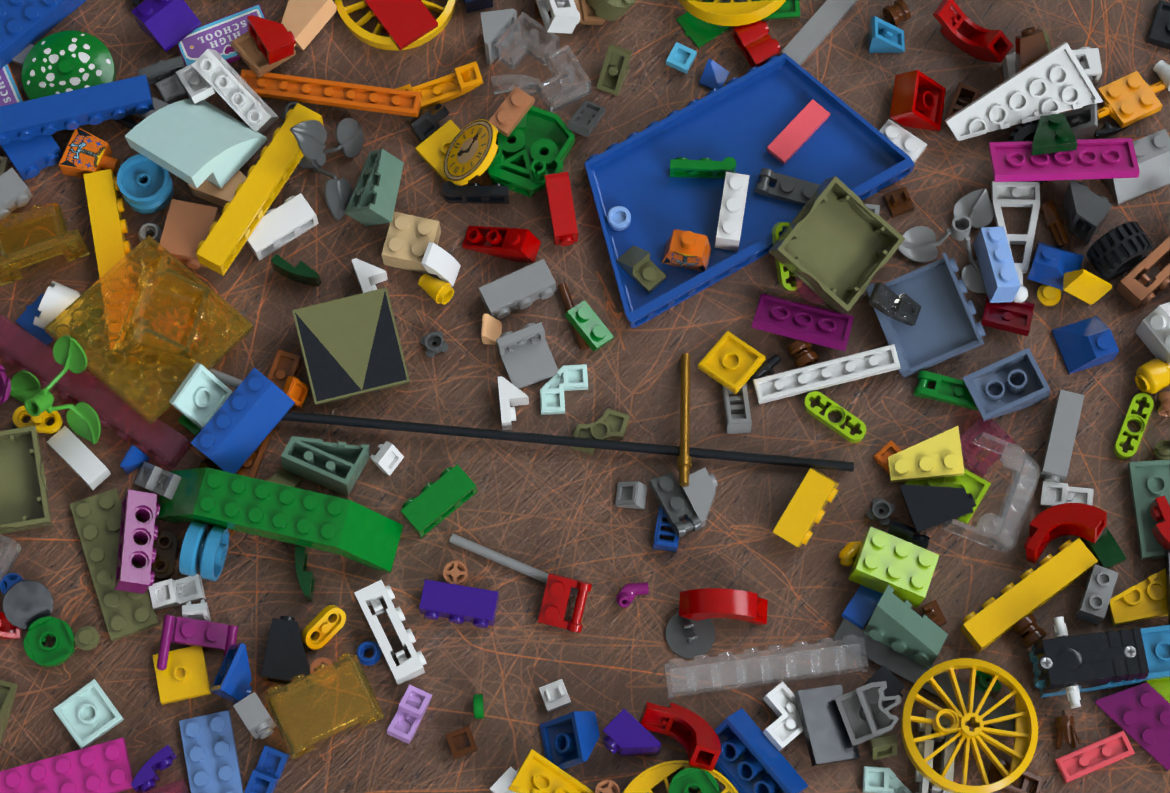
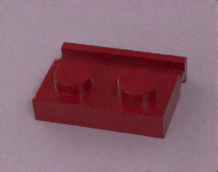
(1008, 316)

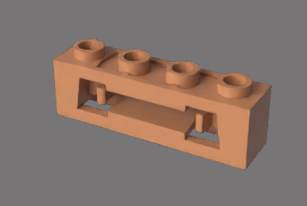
(1136, 291)

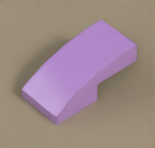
(409, 714)

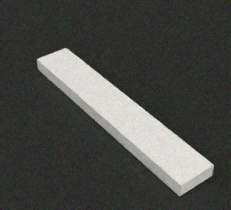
(826, 374)

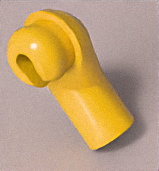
(849, 552)

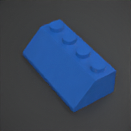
(243, 422)
(752, 760)

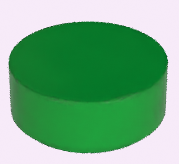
(478, 706)

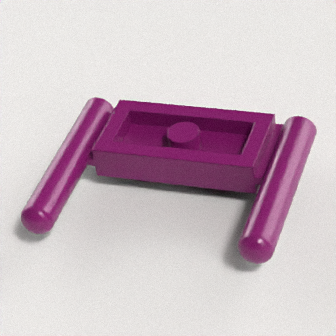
(194, 633)

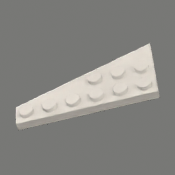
(1040, 89)

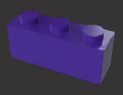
(459, 603)

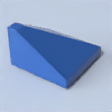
(713, 75)
(133, 459)

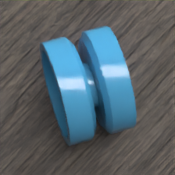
(144, 185)
(204, 551)

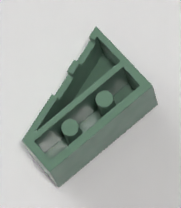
(376, 189)
(326, 463)
(905, 630)

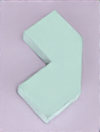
(567, 379)
(881, 781)

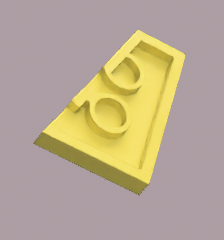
(929, 459)

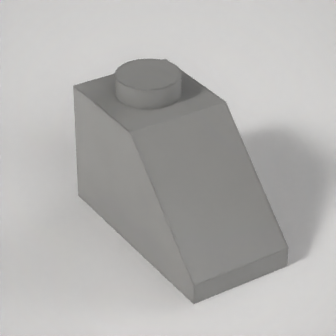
(700, 493)

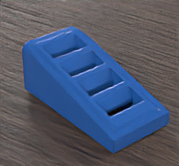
(662, 544)

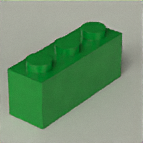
(438, 500)

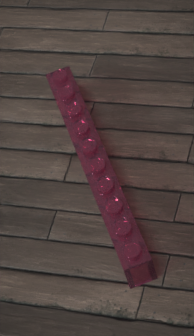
(38, 358)

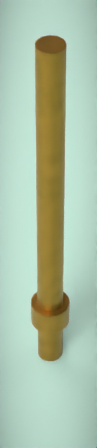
(684, 461)

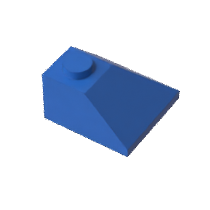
(1051, 264)
(1085, 344)
(233, 675)
(570, 738)

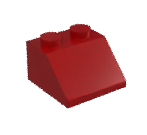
(917, 101)

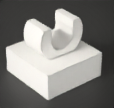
(387, 458)
(196, 611)
(554, 695)

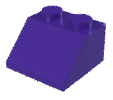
(166, 21)
(629, 737)

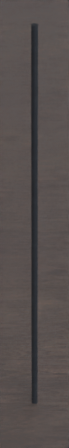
(567, 441)

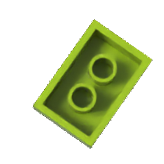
(895, 562)

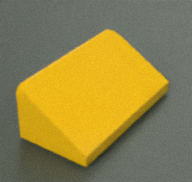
(1085, 285)

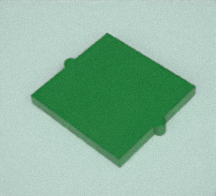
(698, 30)

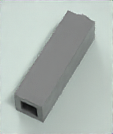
(1061, 436)

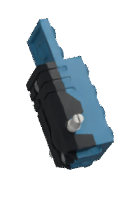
(1098, 660)

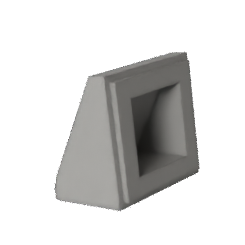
(631, 495)

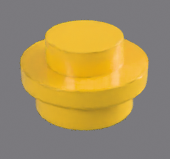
(1048, 295)

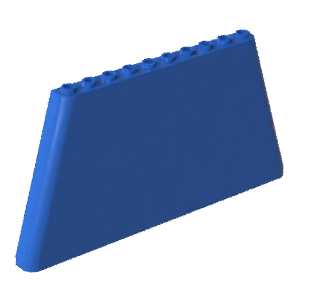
(736, 124)

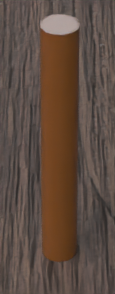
(568, 304)

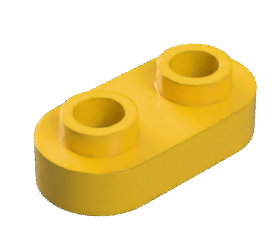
(39, 421)
(323, 628)

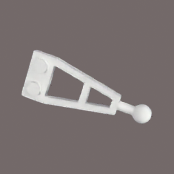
(1018, 195)

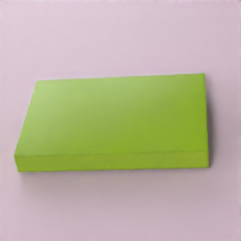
(969, 481)

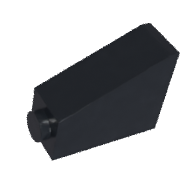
(935, 505)
(284, 652)

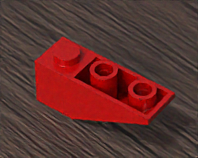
(505, 243)

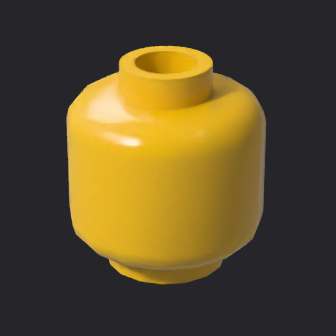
(1153, 376)

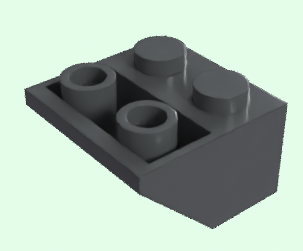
(1084, 210)

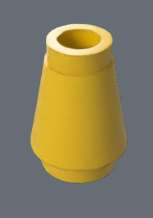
(437, 289)

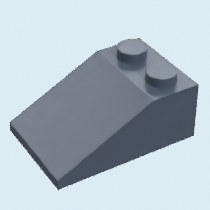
(1007, 385)

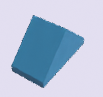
(885, 37)

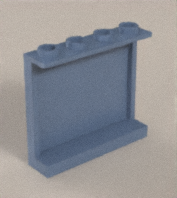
(944, 321)

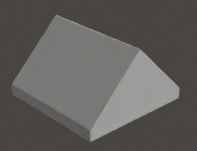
(493, 27)

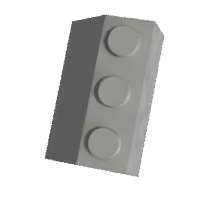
(1154, 168)

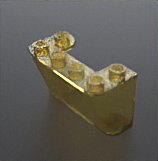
(323, 704)

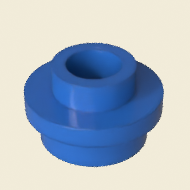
(363, 648)

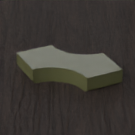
(609, 426)

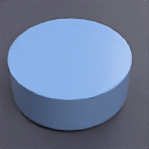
(619, 218)

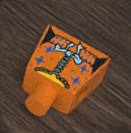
(87, 155)
(687, 250)

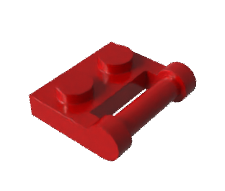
(556, 602)

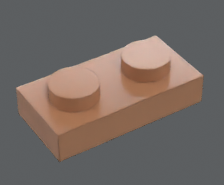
(512, 111)

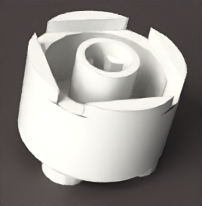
(54, 302)

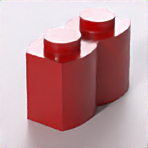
(756, 42)

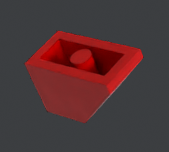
(271, 38)

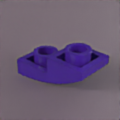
(147, 775)

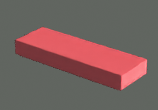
(798, 131)
(1094, 757)

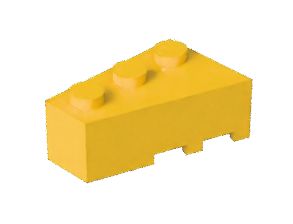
(806, 508)

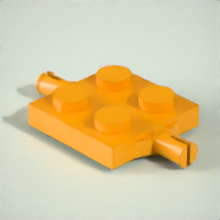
(1129, 99)

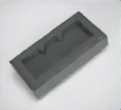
(162, 69)
(586, 118)

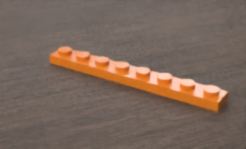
(334, 93)

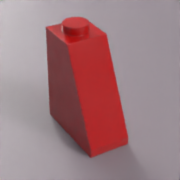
(561, 208)

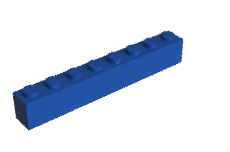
(75, 109)

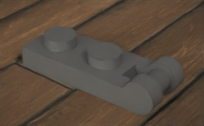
(786, 189)
(674, 504)

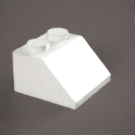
(1155, 332)

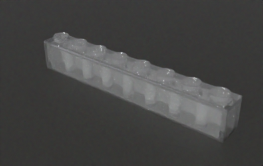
(766, 667)

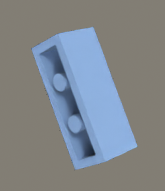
(996, 264)

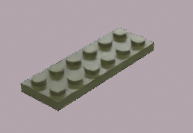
(99, 529)

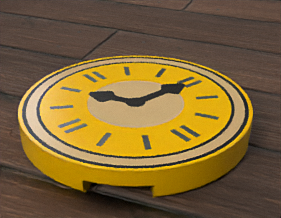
(470, 152)

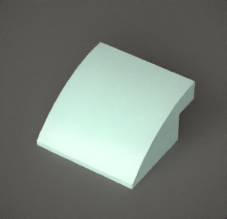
(195, 142)

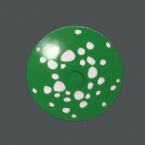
(66, 64)

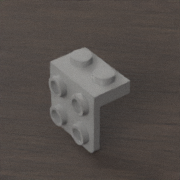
(526, 355)

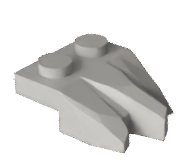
(867, 712)

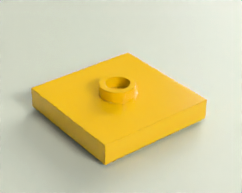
(436, 146)
(731, 362)
(184, 676)

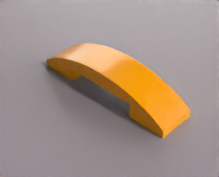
(448, 87)

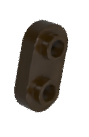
(165, 554)

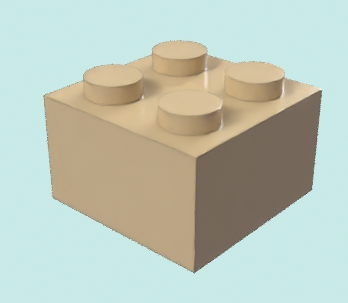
(408, 241)

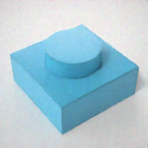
(681, 57)

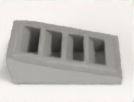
(737, 422)

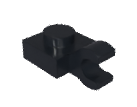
(428, 121)
(906, 533)

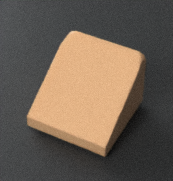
(490, 329)

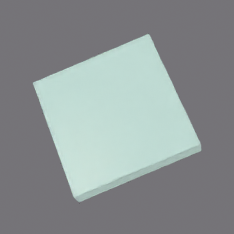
(200, 395)
(88, 714)

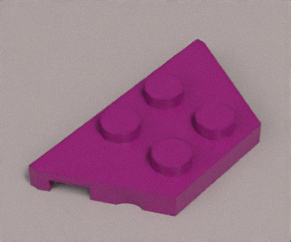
(1143, 717)

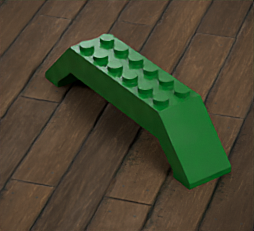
(283, 515)

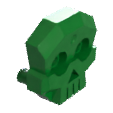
(535, 133)

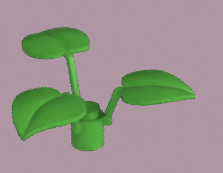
(26, 389)

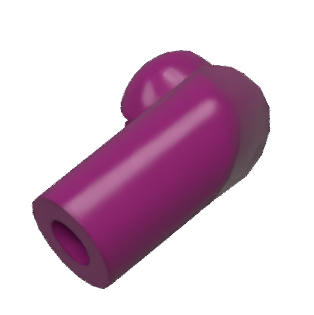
(630, 591)

